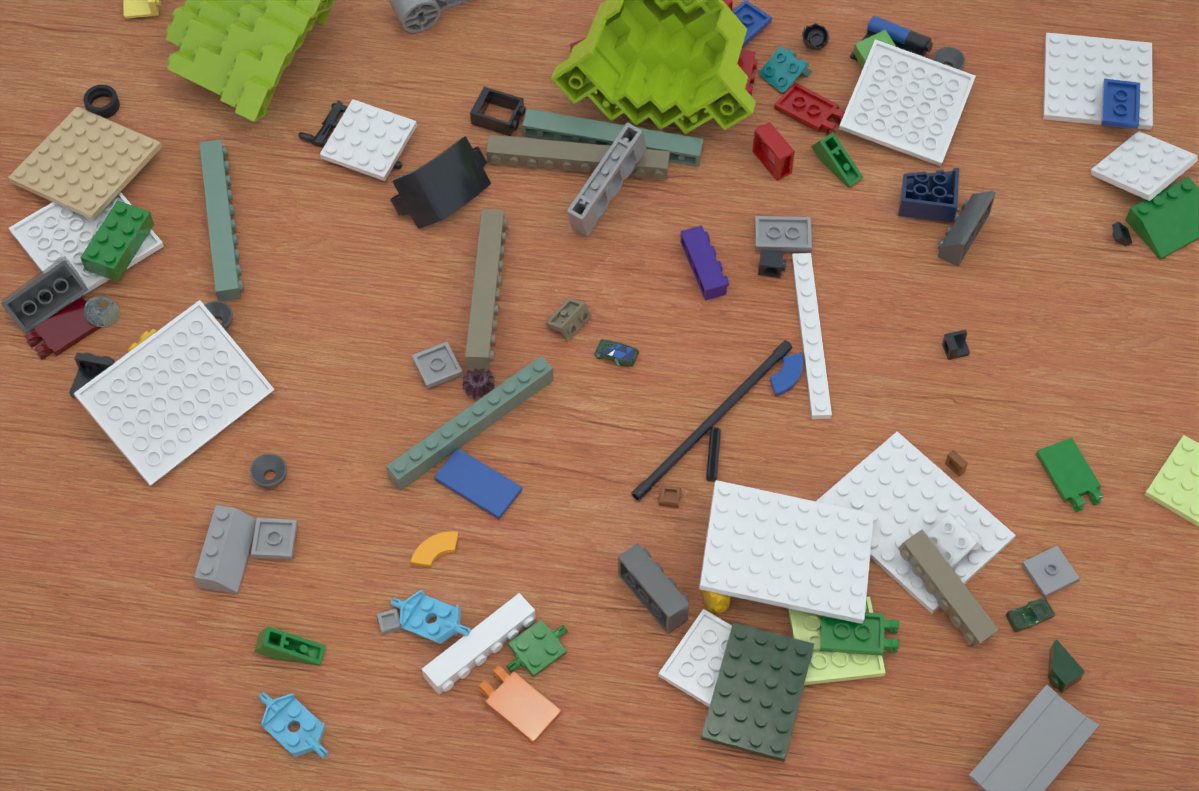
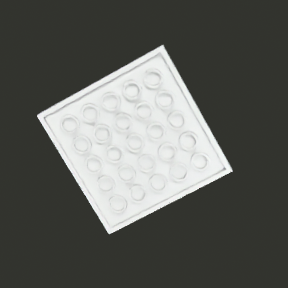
(1076, 74)
(907, 102)
(61, 233)

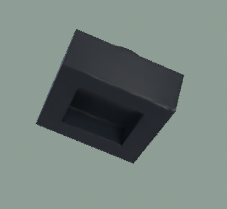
(1121, 234)

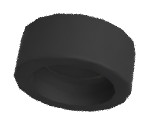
(101, 91)

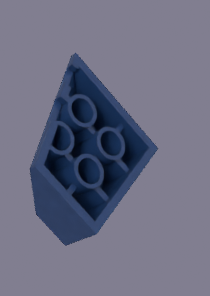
(930, 195)

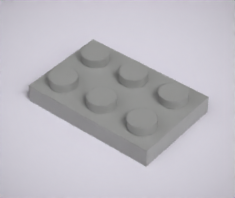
(783, 233)

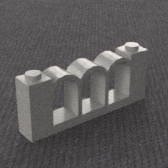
(607, 179)

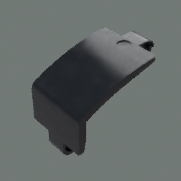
(441, 184)

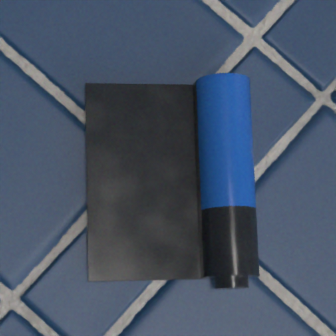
(901, 36)

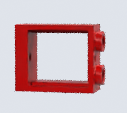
(773, 151)

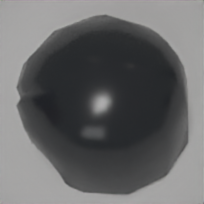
(815, 36)

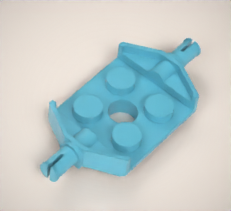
(420, 608)
(288, 711)

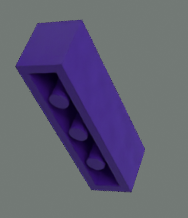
(704, 262)

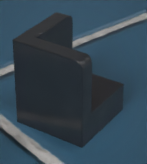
(955, 344)

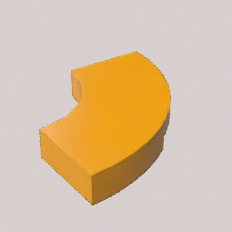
(434, 547)

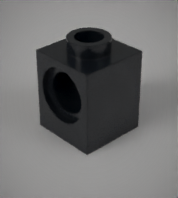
(771, 263)

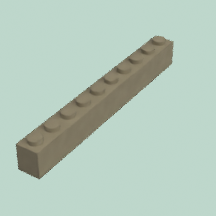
(567, 156)
(485, 290)

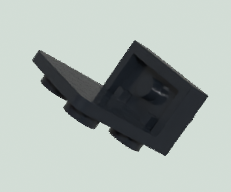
(89, 368)

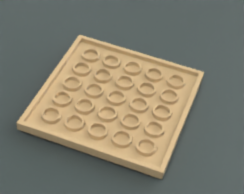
(85, 163)

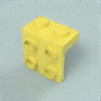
(141, 8)

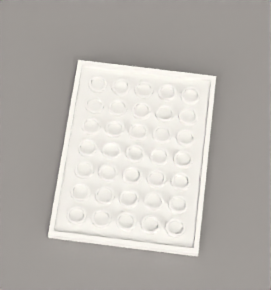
(174, 392)
(911, 496)
(787, 552)

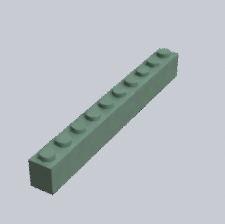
(566, 128)
(220, 220)
(469, 423)

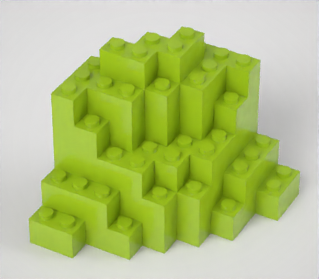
(241, 46)
(661, 63)

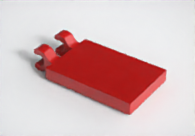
(809, 108)

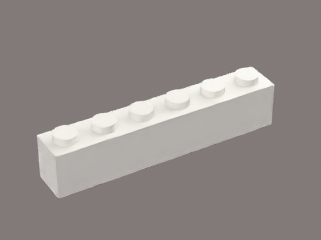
(479, 644)

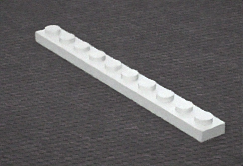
(811, 336)

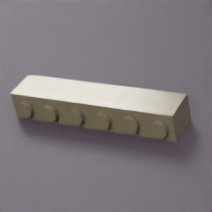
(947, 589)

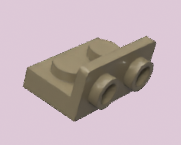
(569, 318)

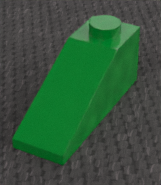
(837, 159)
(288, 647)

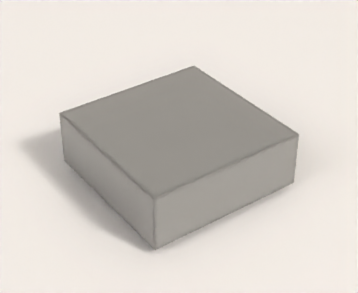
(389, 621)

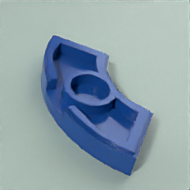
(788, 375)

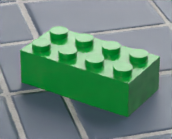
(117, 241)

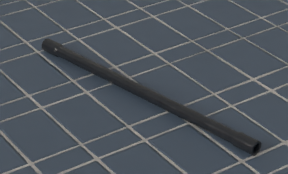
(646, 485)

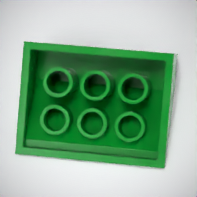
(1168, 219)

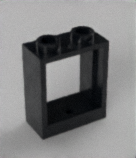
(501, 99)

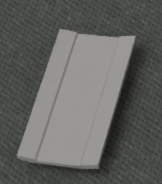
(1035, 746)

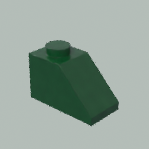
(1062, 668)

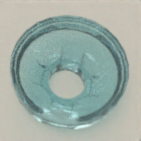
(101, 316)

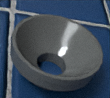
(950, 56)
(221, 311)
(265, 464)

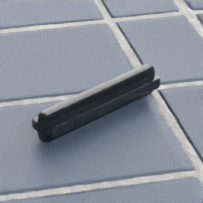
(713, 454)

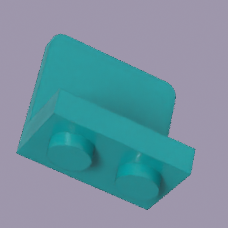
(784, 69)

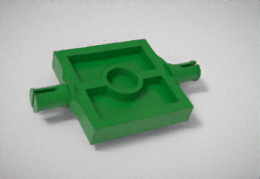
(537, 648)

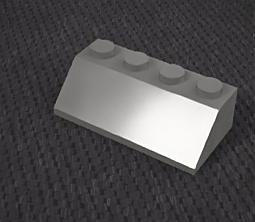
(225, 550)

